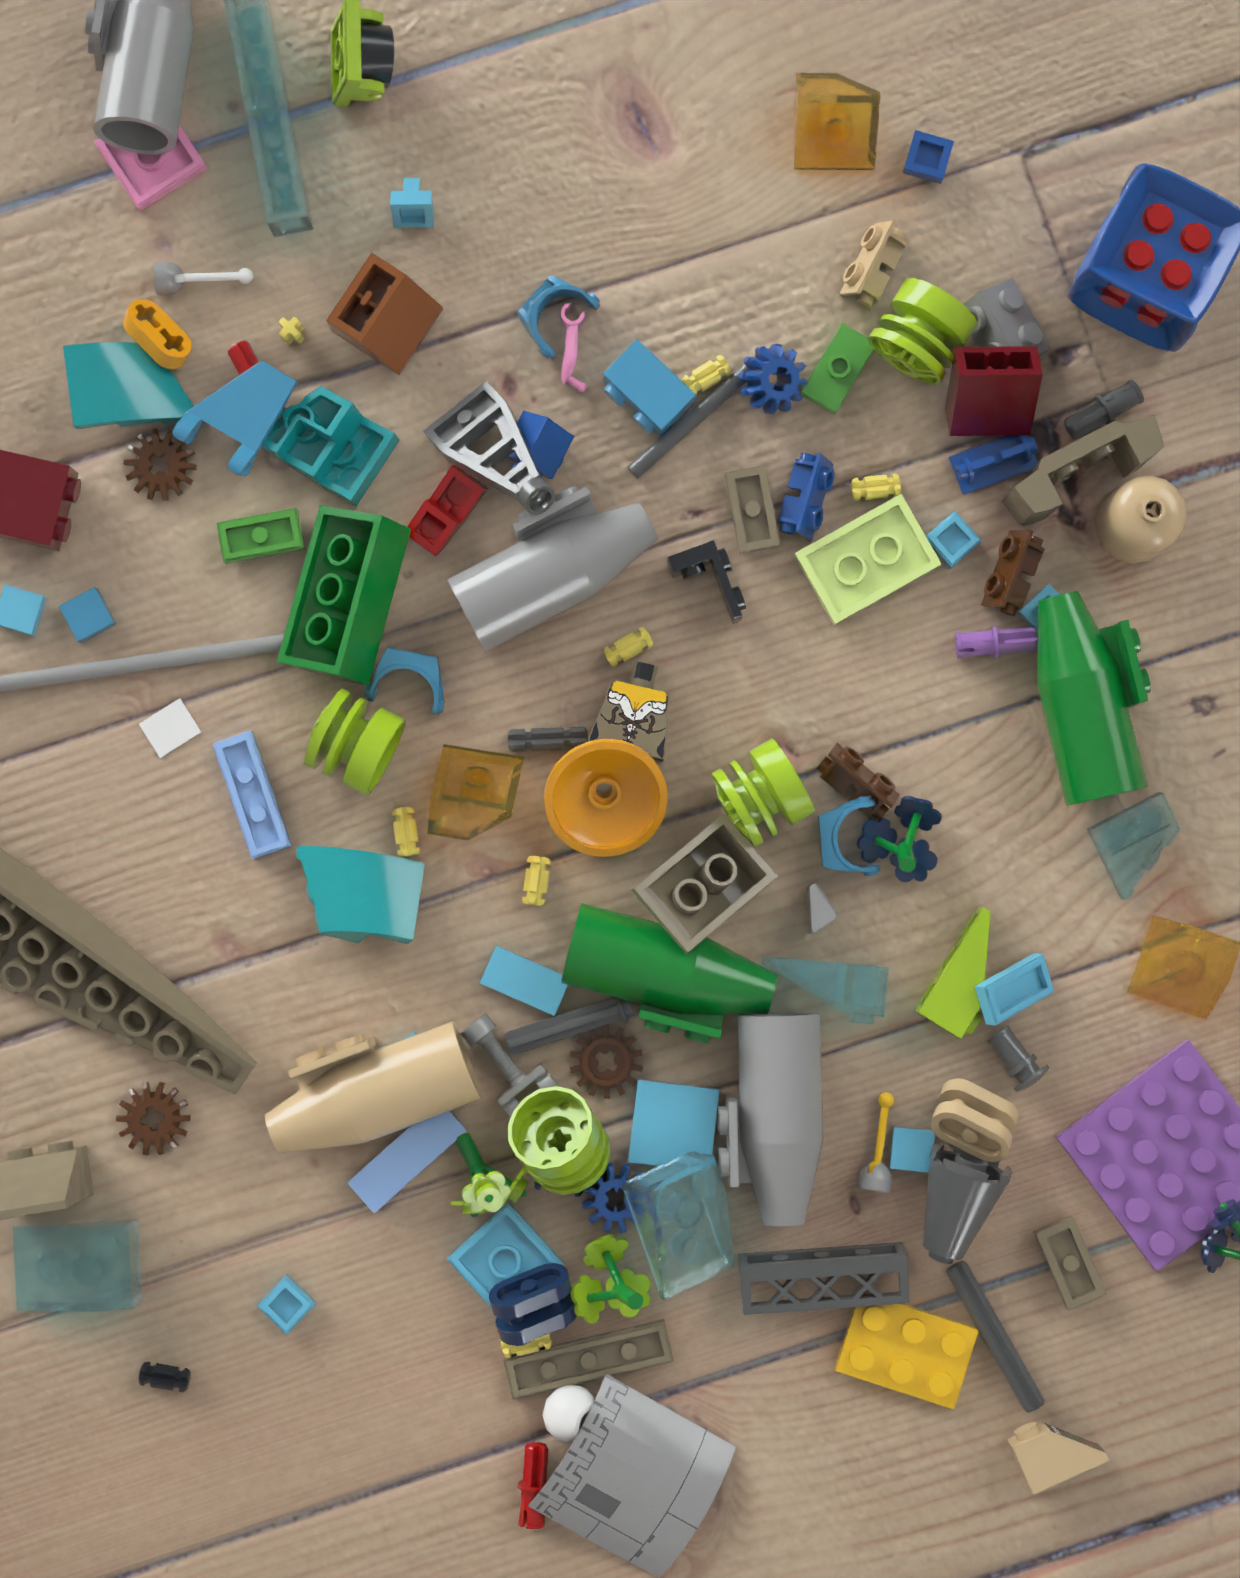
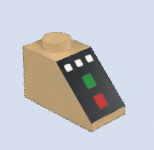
(1052, 1455)

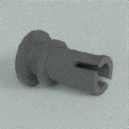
(1017, 1059)

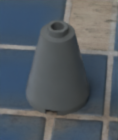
(958, 1200)

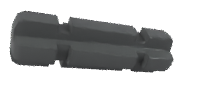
(546, 738)

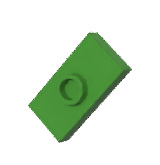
(837, 369)
(260, 536)

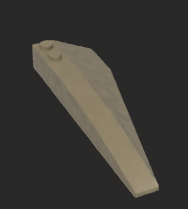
(100, 981)

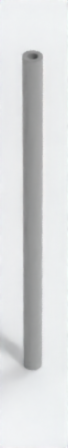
(140, 663)

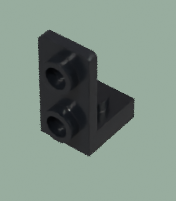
(692, 564)

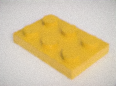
(907, 1351)

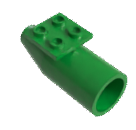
(1086, 693)
(675, 989)

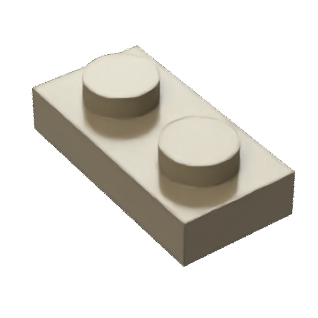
(752, 509)
(1069, 1262)

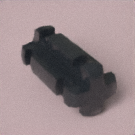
(164, 1376)

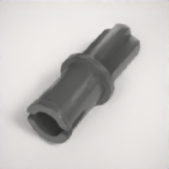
(1103, 410)

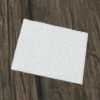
(170, 728)

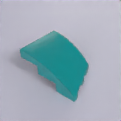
(120, 386)
(331, 444)
(362, 893)

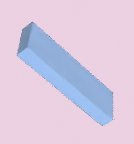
(252, 794)
(405, 1159)

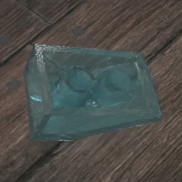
(682, 1221)
(77, 1266)

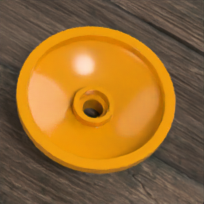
(611, 820)

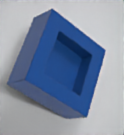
(928, 157)

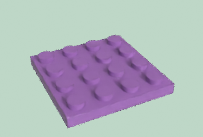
(1162, 1153)

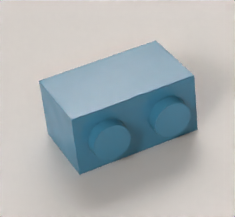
(647, 389)

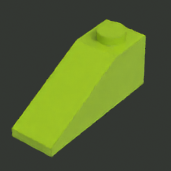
(951, 997)

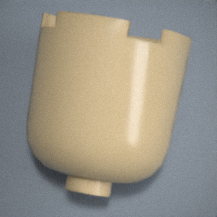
(1127, 528)

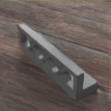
(824, 1262)

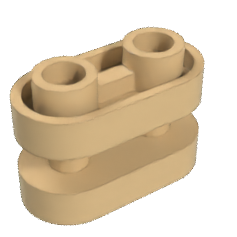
(975, 1120)

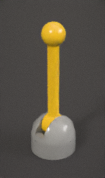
(876, 1175)

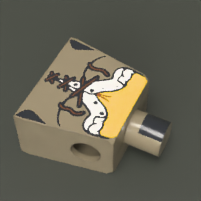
(635, 712)

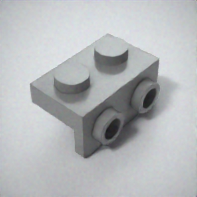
(1005, 318)

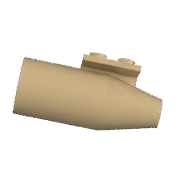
(373, 1092)

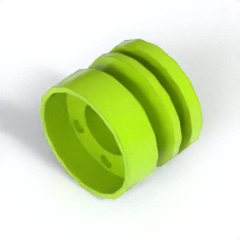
(923, 331)
(356, 742)
(763, 792)
(547, 1124)

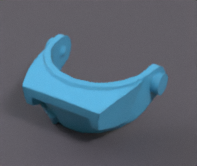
(548, 291)
(401, 659)
(828, 832)

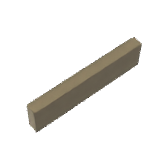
(589, 1359)

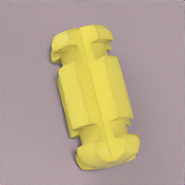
(291, 330)
(707, 375)
(875, 487)
(628, 647)
(405, 831)
(536, 880)
(531, 1347)

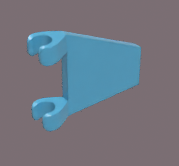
(243, 411)

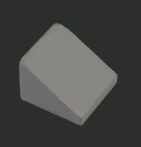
(819, 909)

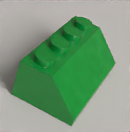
(344, 594)

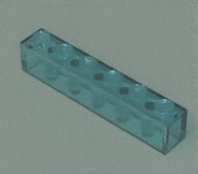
(269, 116)

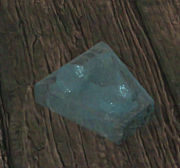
(1133, 840)

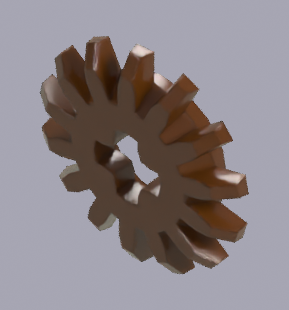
(160, 481)
(608, 1078)
(166, 1128)

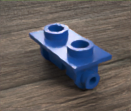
(993, 462)
(813, 478)

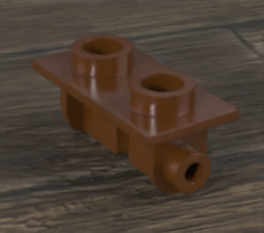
(1017, 553)
(849, 769)

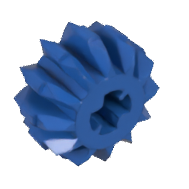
(767, 394)
(600, 1201)

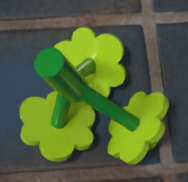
(488, 1191)
(623, 1290)

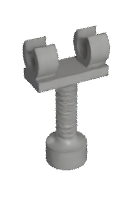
(481, 1033)

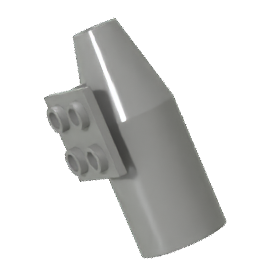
(144, 68)
(553, 567)
(778, 1119)

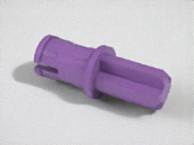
(995, 642)

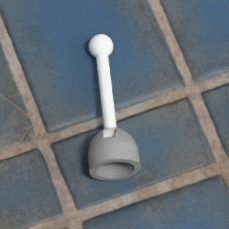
(170, 277)

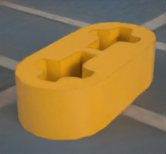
(157, 334)

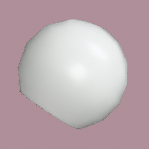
(566, 1412)

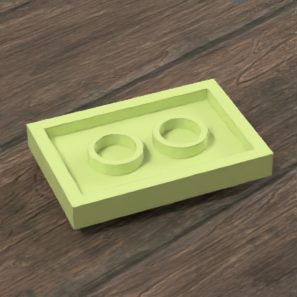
(867, 559)

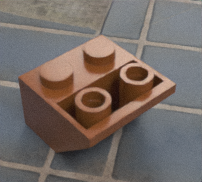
(384, 314)

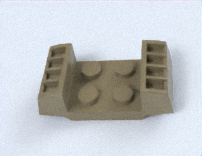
(1127, 443)

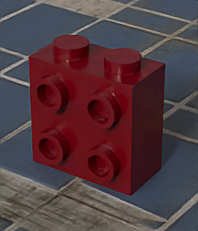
(993, 391)
(36, 500)

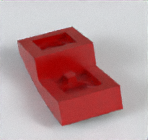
(446, 510)

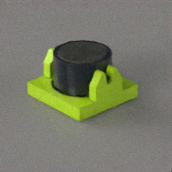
(360, 54)

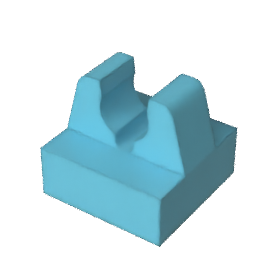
(412, 206)

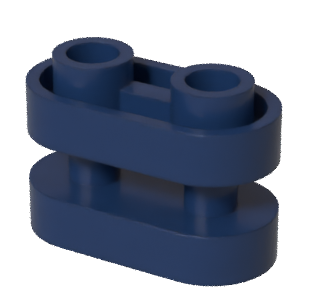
(532, 1304)

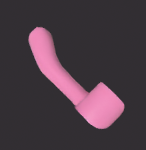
(570, 350)

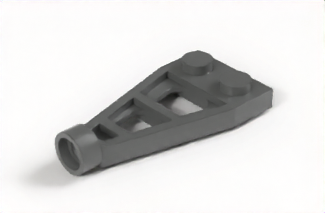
(470, 421)

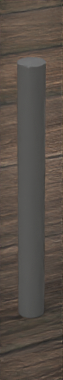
(687, 423)

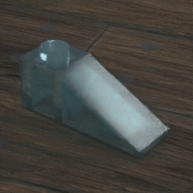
(843, 986)

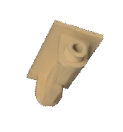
(882, 246)

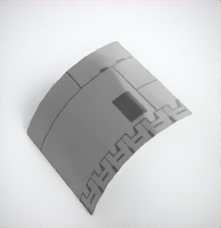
(636, 1478)

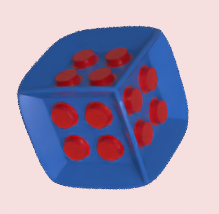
(1158, 258)

